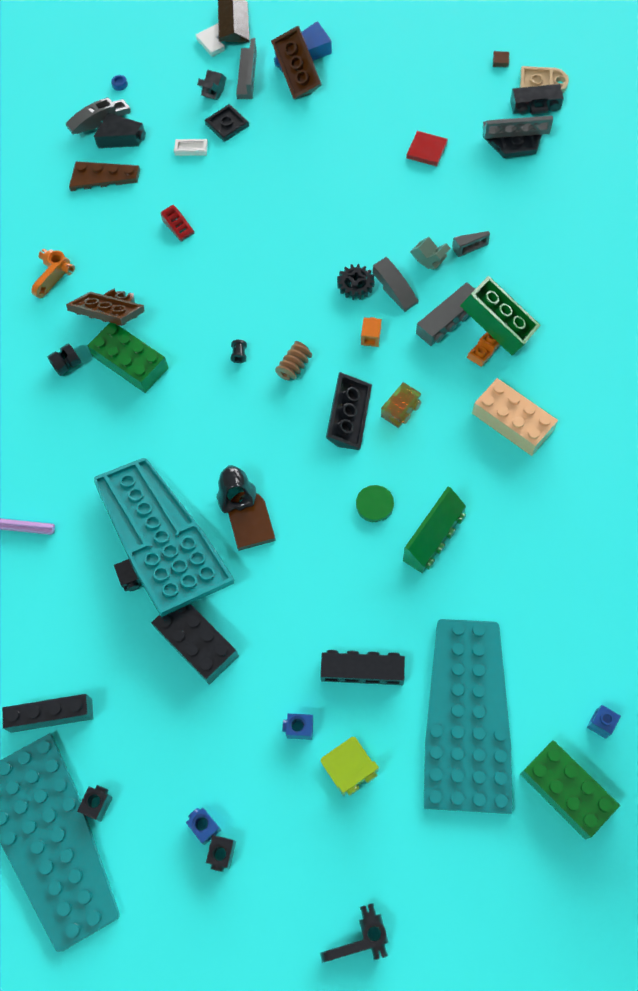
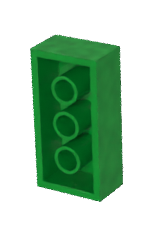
(500, 315)
(128, 356)
(570, 790)

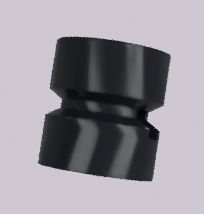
(64, 359)

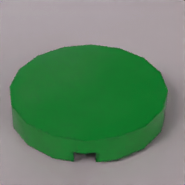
(374, 503)

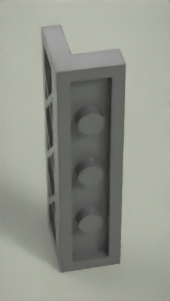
(247, 71)
(517, 127)

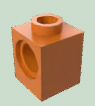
(371, 332)

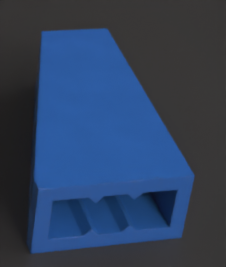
(317, 42)

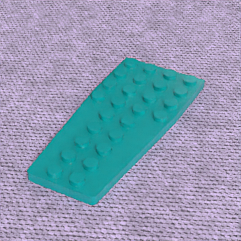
(160, 537)
(468, 722)
(53, 845)

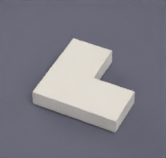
(210, 40)

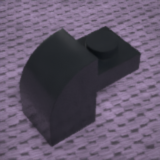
(212, 85)

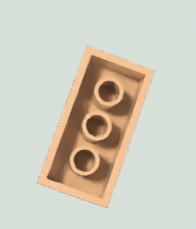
(514, 416)

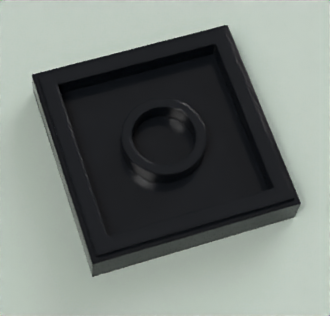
(226, 123)

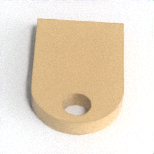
(541, 76)

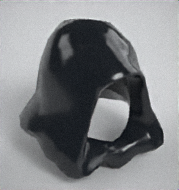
(234, 477)

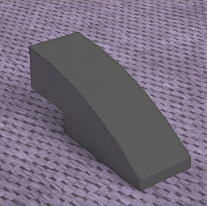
(394, 284)

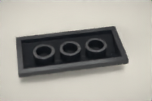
(348, 412)

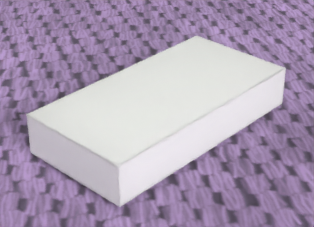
(190, 147)

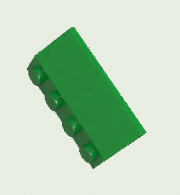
(434, 531)

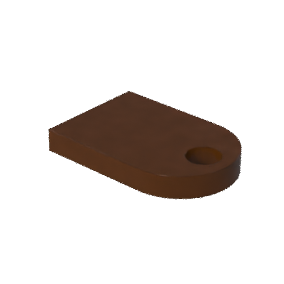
(252, 524)

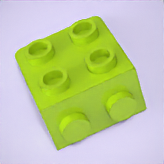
(349, 766)

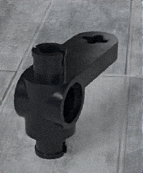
(369, 920)

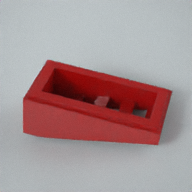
(172, 213)

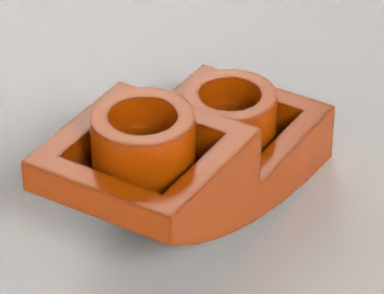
(483, 350)

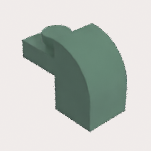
(429, 254)

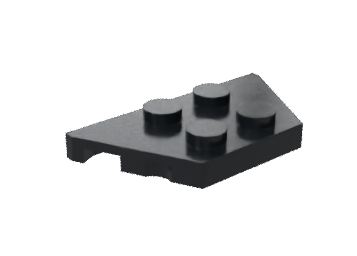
(515, 146)

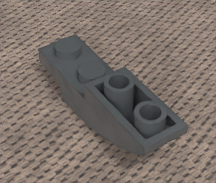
(93, 115)

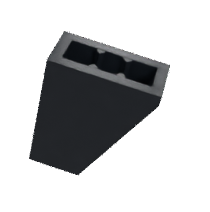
(119, 132)

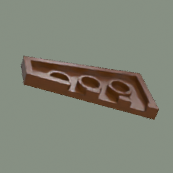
(94, 174)

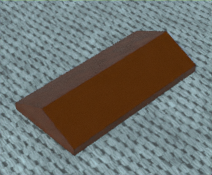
(296, 63)

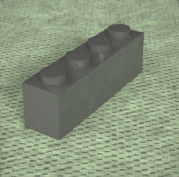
(444, 316)

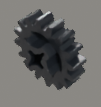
(355, 281)

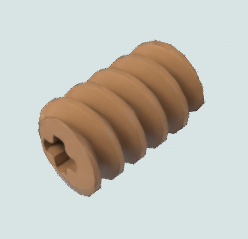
(293, 361)

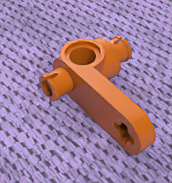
(57, 267)

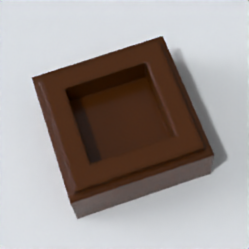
(500, 59)

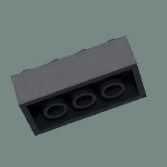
(196, 641)

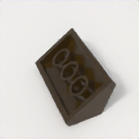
(233, 21)

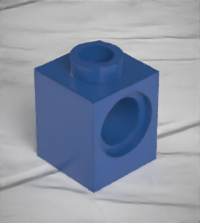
(603, 721)
(307, 731)
(205, 835)

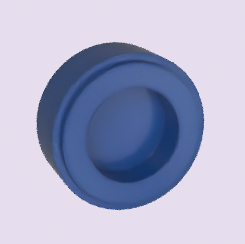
(119, 82)

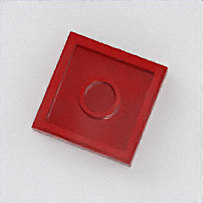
(427, 148)

